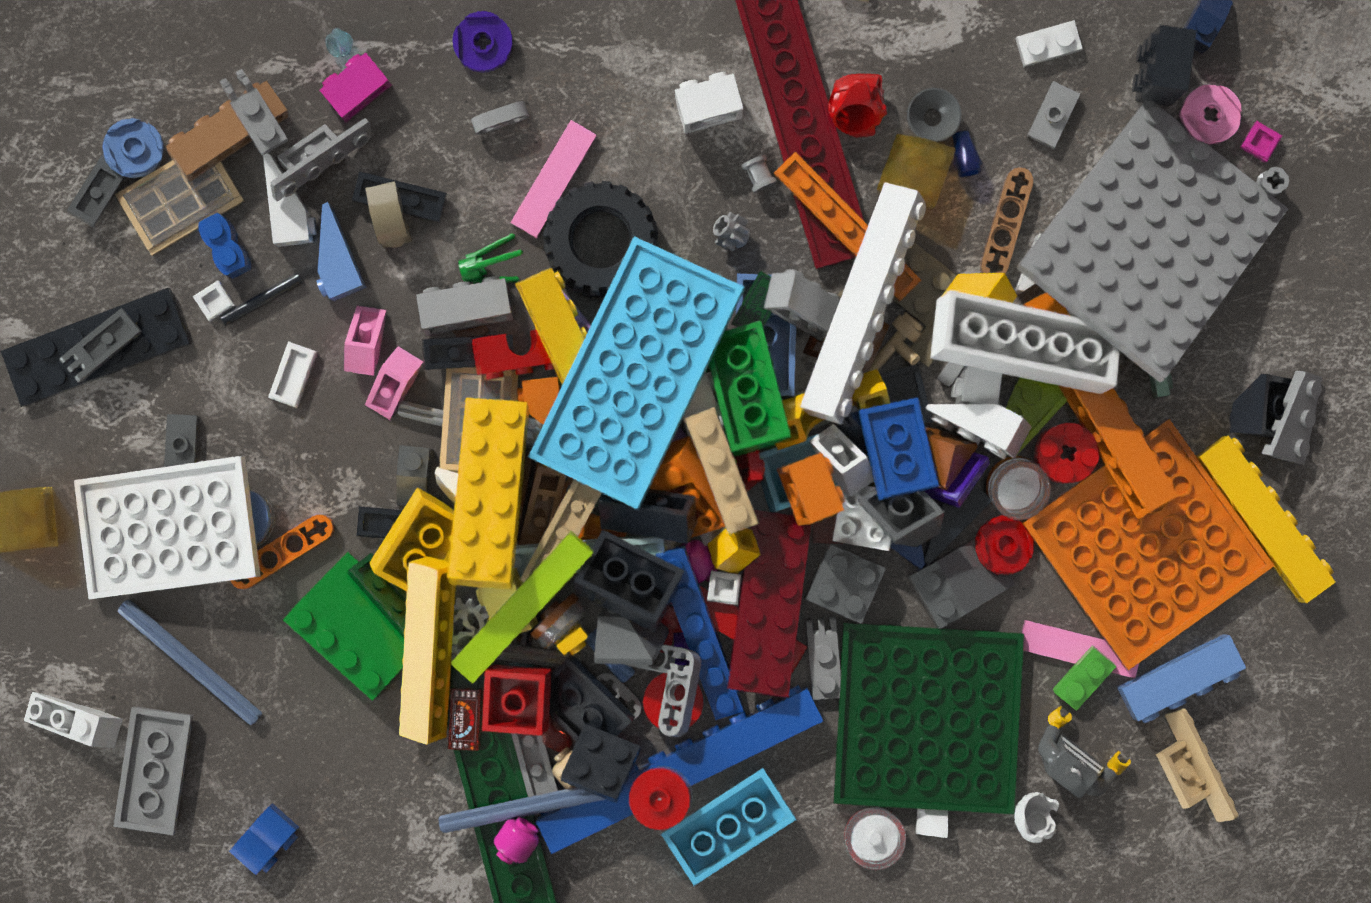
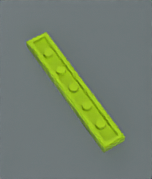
(522, 607)

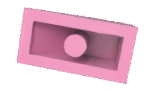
(364, 340)
(393, 382)

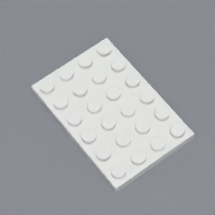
(167, 527)

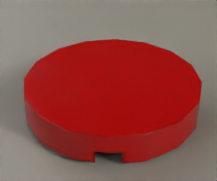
(1004, 545)

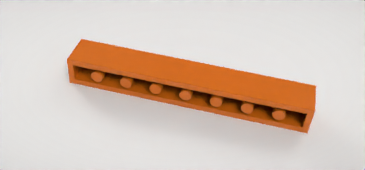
(1118, 438)

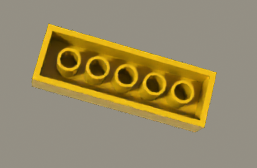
(488, 493)

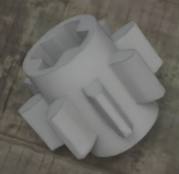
(731, 231)

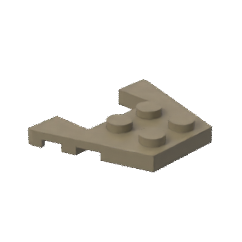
(923, 297)

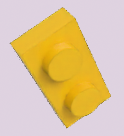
(574, 641)

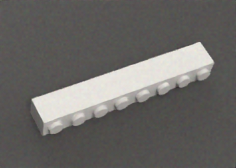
(863, 303)

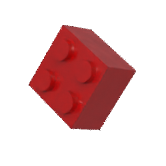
(516, 700)

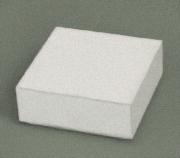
(214, 301)

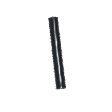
(261, 299)

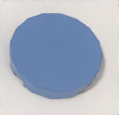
(132, 148)

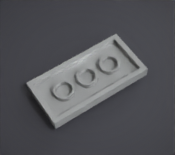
(153, 770)

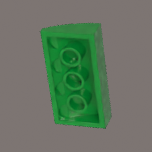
(748, 390)

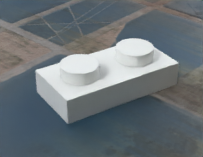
(1049, 43)

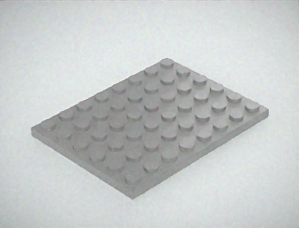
(1153, 240)

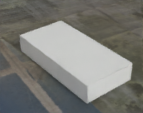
(293, 374)

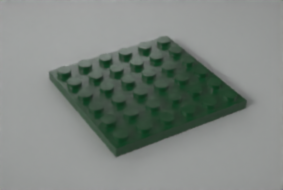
(928, 718)

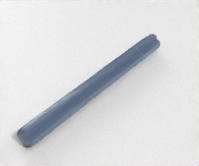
(189, 662)
(515, 809)

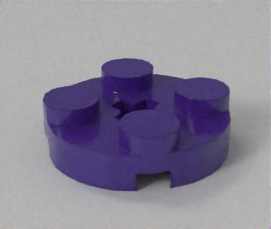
(471, 55)

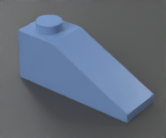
(336, 262)

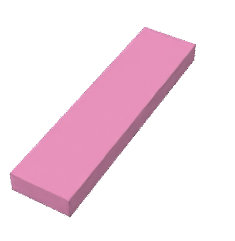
(553, 178)
(1067, 645)

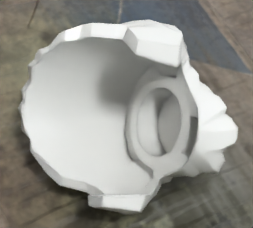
(1034, 818)

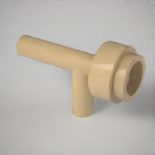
(906, 328)

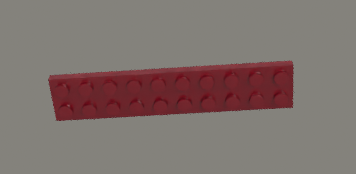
(798, 110)

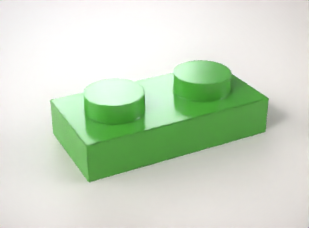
(1084, 677)

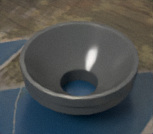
(942, 102)

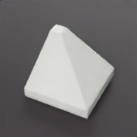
(723, 587)
(932, 822)

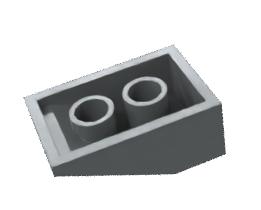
(956, 584)

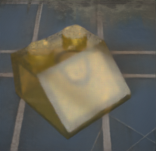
(918, 166)
(27, 519)

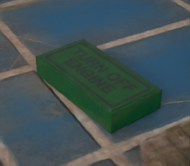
(753, 308)

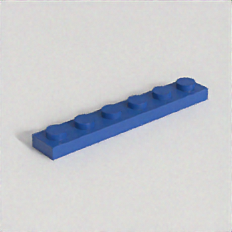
(702, 637)

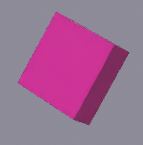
(1261, 141)

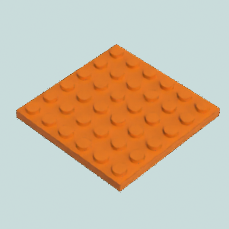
(1151, 573)

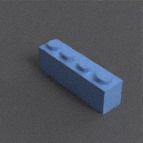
(1181, 678)

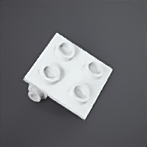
(857, 527)

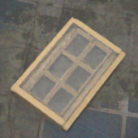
(169, 207)
(464, 384)

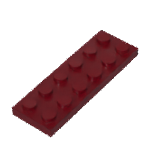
(770, 607)

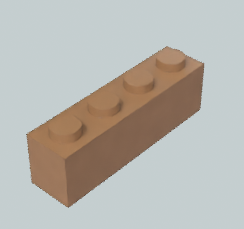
(217, 136)

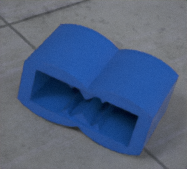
(226, 252)
(264, 839)

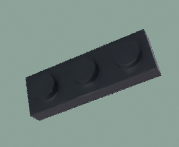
(416, 200)
(452, 352)

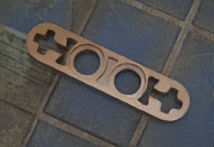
(1010, 225)

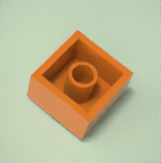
(811, 489)

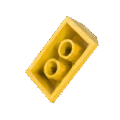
(419, 532)

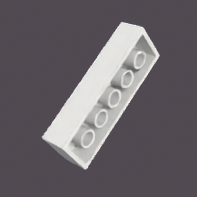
(1022, 342)

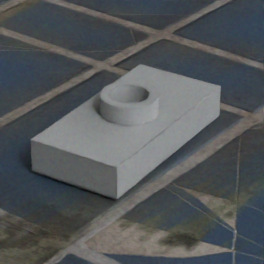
(1053, 115)

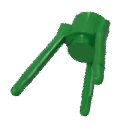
(474, 268)

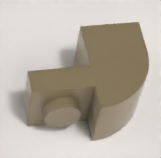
(388, 215)

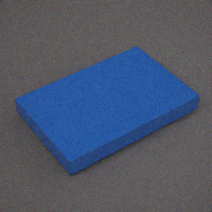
(898, 448)

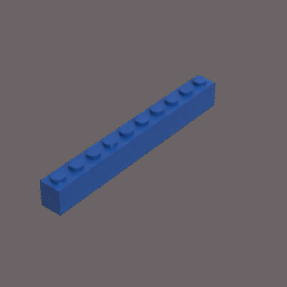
(695, 760)

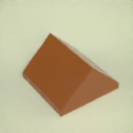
(948, 454)

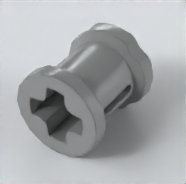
(759, 173)
(1278, 175)

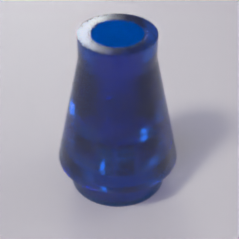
(966, 157)

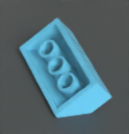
(728, 826)

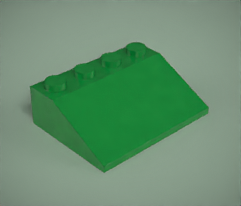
(349, 630)

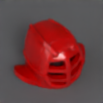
(857, 104)

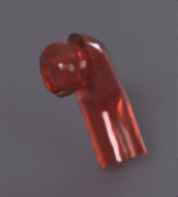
(555, 739)

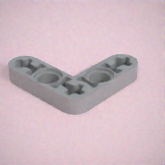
(676, 675)

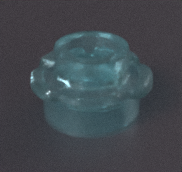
(339, 43)

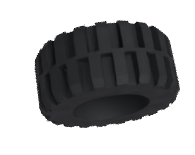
(571, 211)

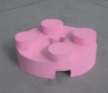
(1212, 97)

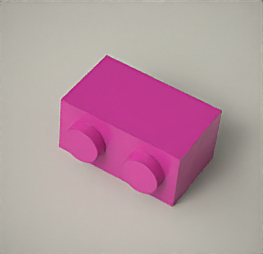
(354, 86)

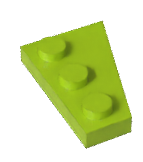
(1035, 403)

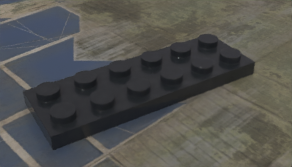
(41, 375)

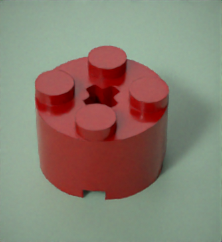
(1083, 456)

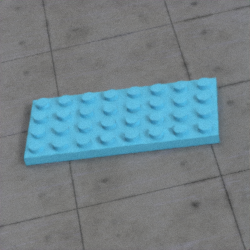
(636, 372)

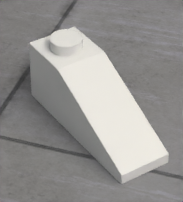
(289, 216)

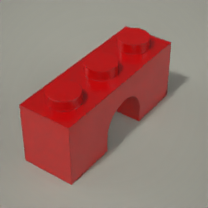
(494, 356)

